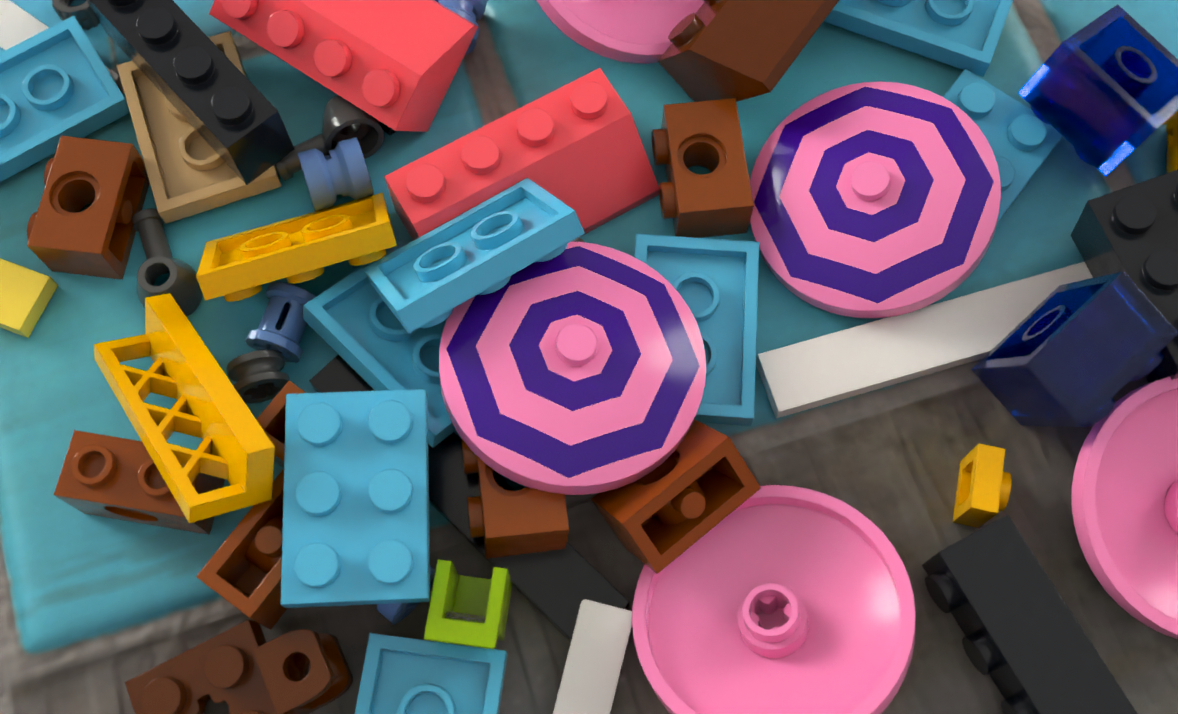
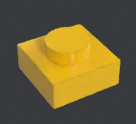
(981, 486)

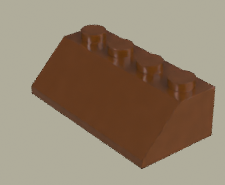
(740, 45)

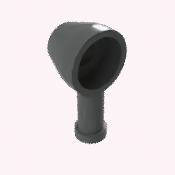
(340, 122)
(182, 279)

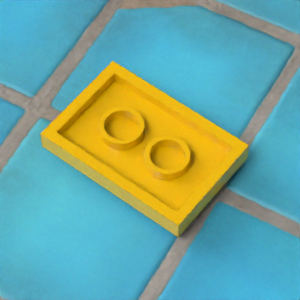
(296, 248)

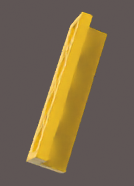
(205, 408)

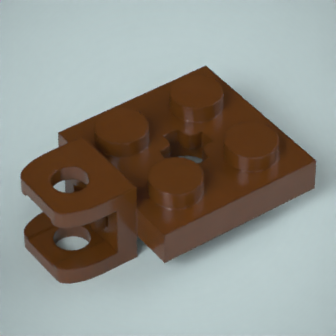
(246, 674)

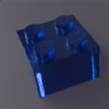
(1106, 89)
(1076, 352)

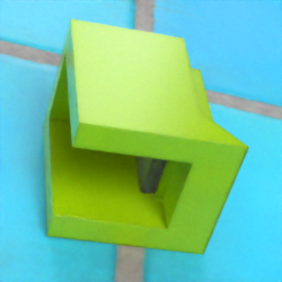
(468, 607)

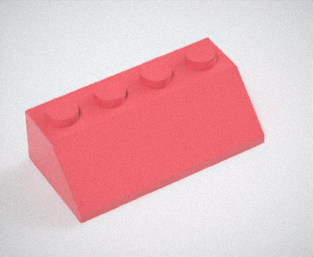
(374, 53)
(569, 142)

